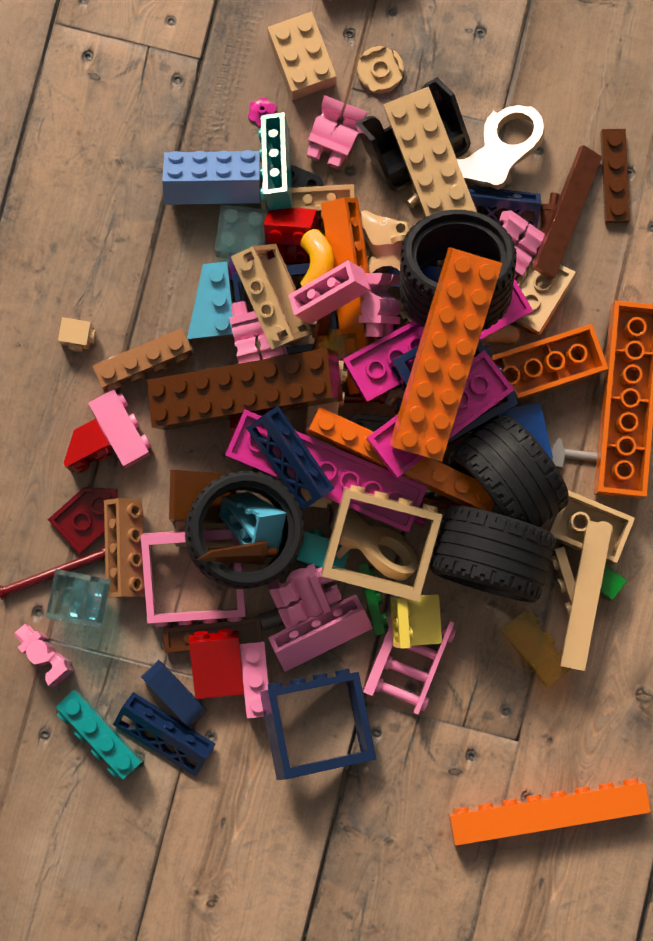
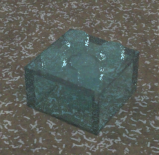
(239, 229)
(78, 598)

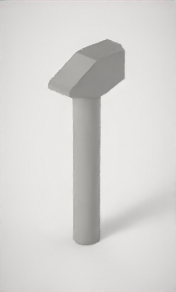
(560, 454)

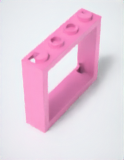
(187, 618)

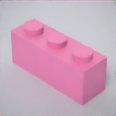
(329, 292)
(120, 428)
(254, 676)

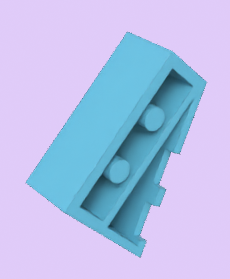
(212, 303)
(252, 519)

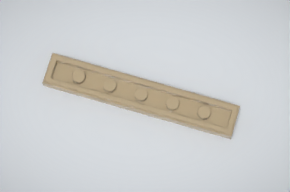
(586, 595)

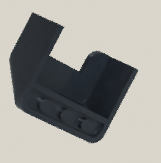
(383, 148)

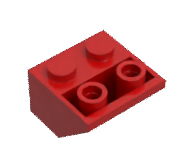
(286, 230)
(86, 446)

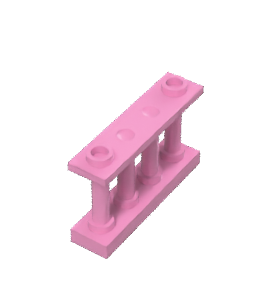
(385, 661)

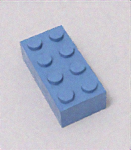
(211, 177)

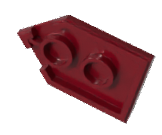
(82, 517)

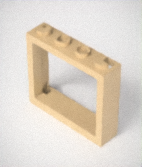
(268, 289)
(371, 582)

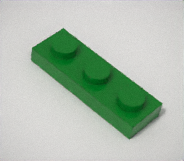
(373, 599)

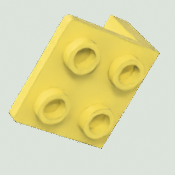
(416, 621)

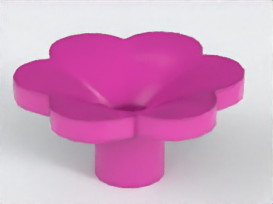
(256, 112)

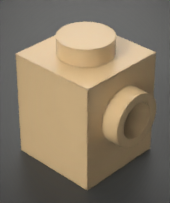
(76, 334)

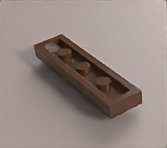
(615, 176)
(177, 638)

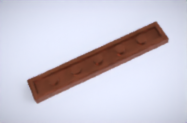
(566, 212)

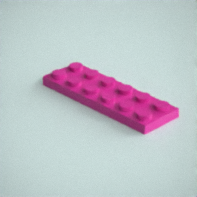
(482, 390)

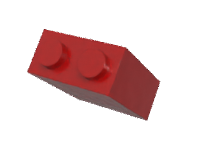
(216, 663)

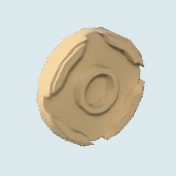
(380, 69)

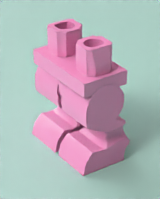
(329, 138)
(527, 245)
(379, 307)
(246, 334)
(307, 591)
(43, 654)

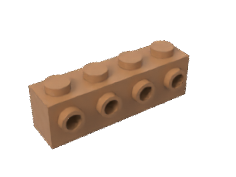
(143, 360)
(123, 547)

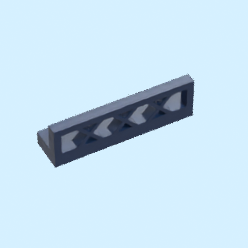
(506, 199)
(294, 455)
(165, 730)

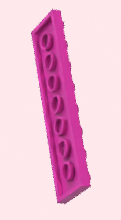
(370, 365)
(341, 470)

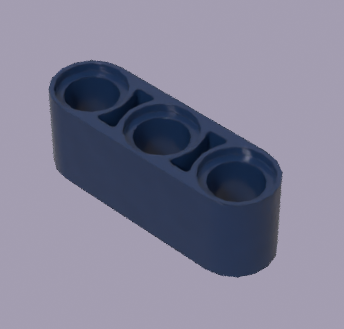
(174, 693)

